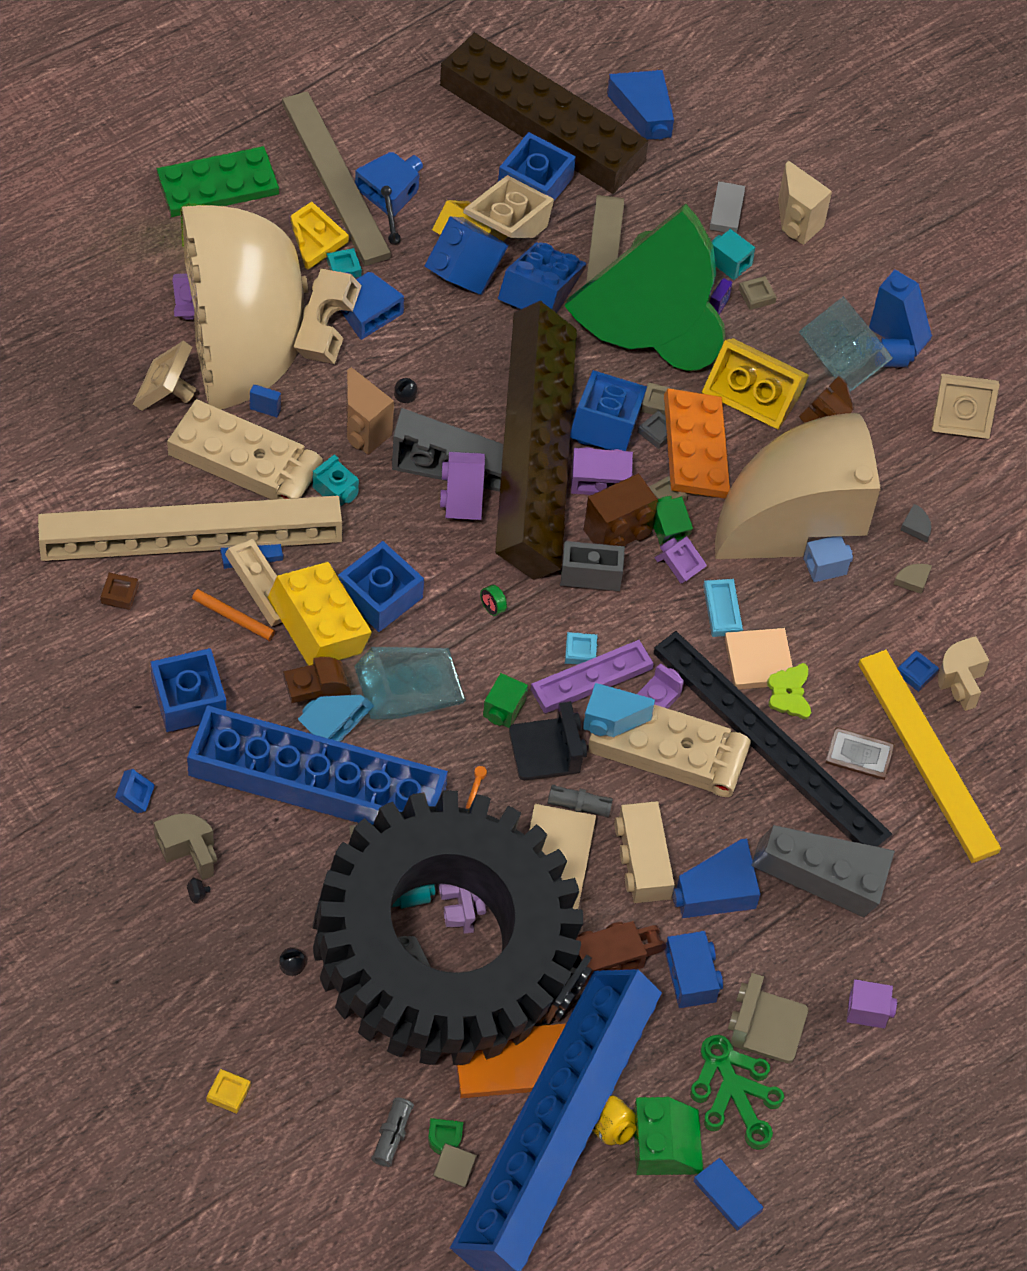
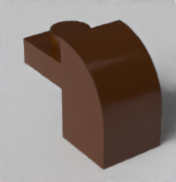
(321, 679)

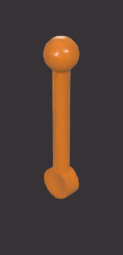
(479, 773)

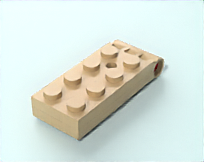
(243, 452)
(709, 761)

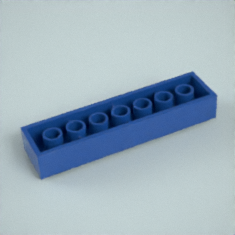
(305, 768)

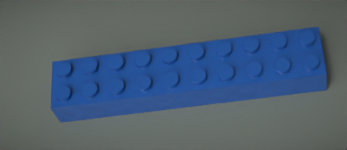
(556, 1121)

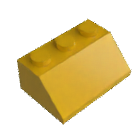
(755, 383)

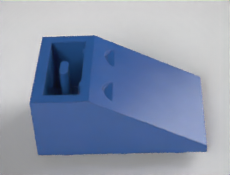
(541, 276)

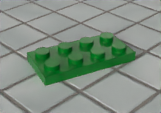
(218, 180)

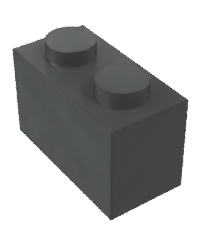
(592, 566)

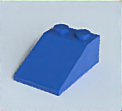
(607, 412)

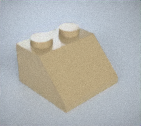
(802, 204)

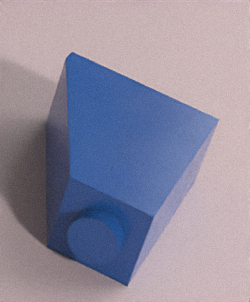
(643, 101)
(901, 311)
(719, 884)

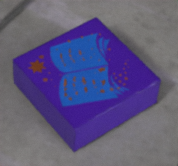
(721, 295)

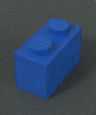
(692, 969)

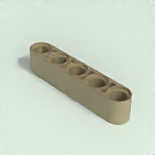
(605, 234)

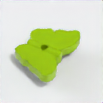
(790, 681)

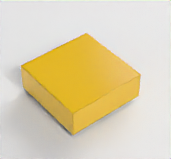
(228, 1091)

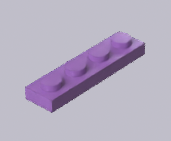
(580, 679)

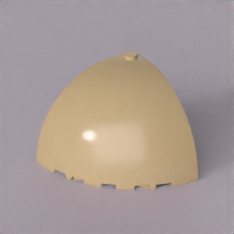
(243, 299)
(801, 486)

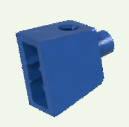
(392, 172)
(375, 305)

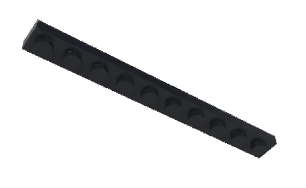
(771, 742)

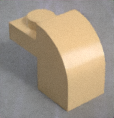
(960, 667)

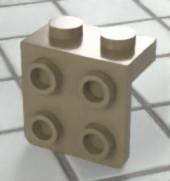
(767, 1022)

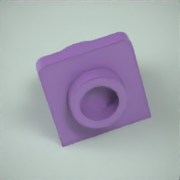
(183, 298)
(681, 558)
(663, 687)

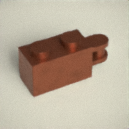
(619, 947)

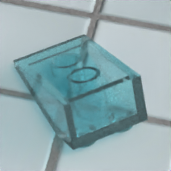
(846, 344)
(408, 681)

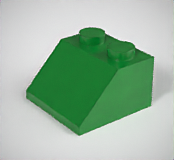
(666, 1137)

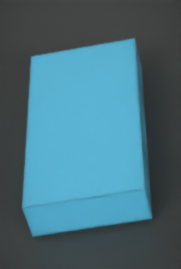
(722, 607)

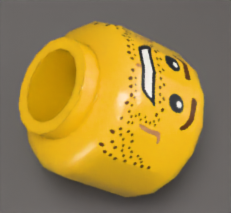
(615, 1122)

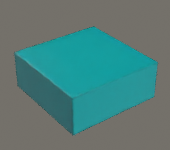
(344, 262)

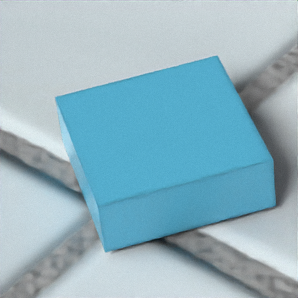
(580, 647)

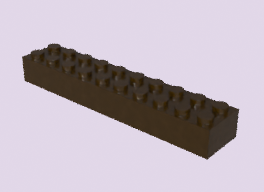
(536, 441)

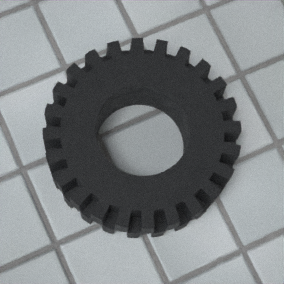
(433, 1006)

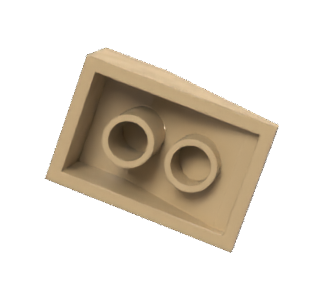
(512, 209)

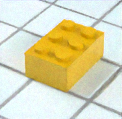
(319, 613)

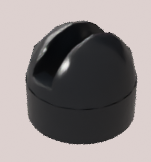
(408, 394)
(294, 965)

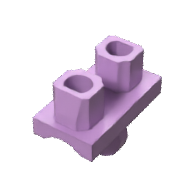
(463, 913)

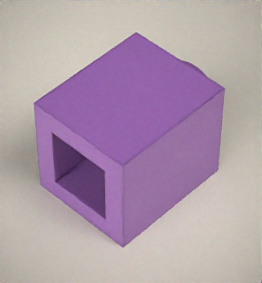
(871, 1004)

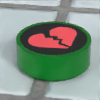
(493, 600)

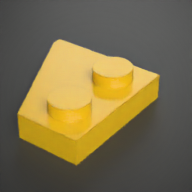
(316, 234)

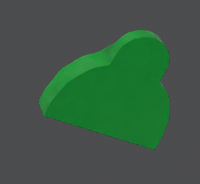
(658, 295)

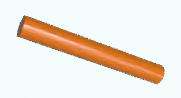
(233, 615)

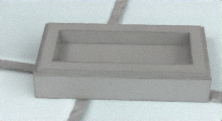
(727, 207)

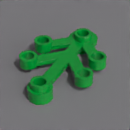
(735, 1087)

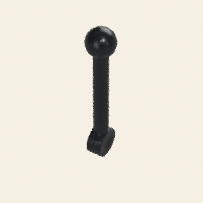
(394, 238)

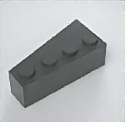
(425, 443)
(826, 866)

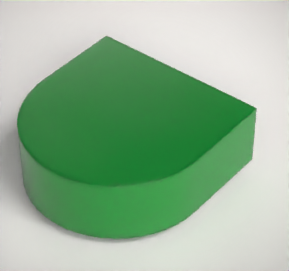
(444, 1132)

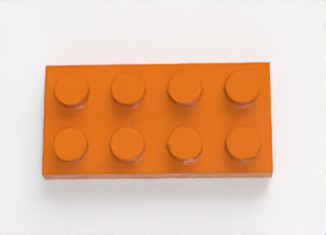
(696, 443)

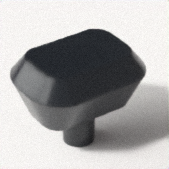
(196, 890)

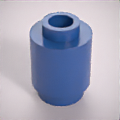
(900, 351)

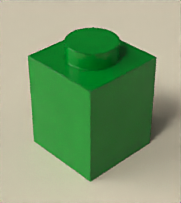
(671, 519)
(505, 701)

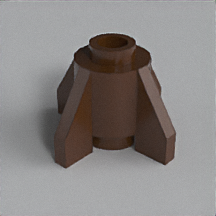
(829, 402)

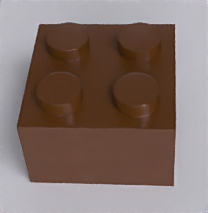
(621, 513)

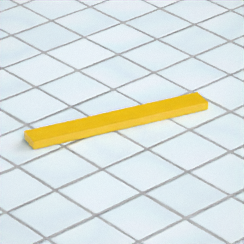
(929, 756)

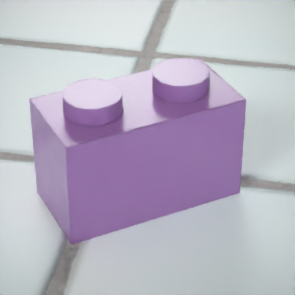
(598, 469)
(464, 485)

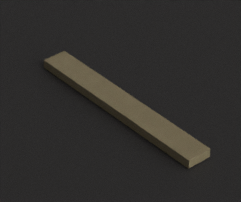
(336, 179)

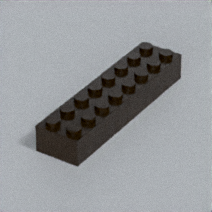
(535, 104)

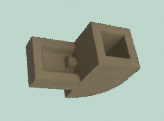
(184, 836)

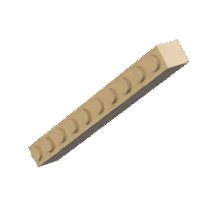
(189, 527)

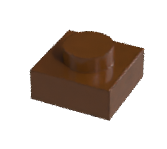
(119, 591)

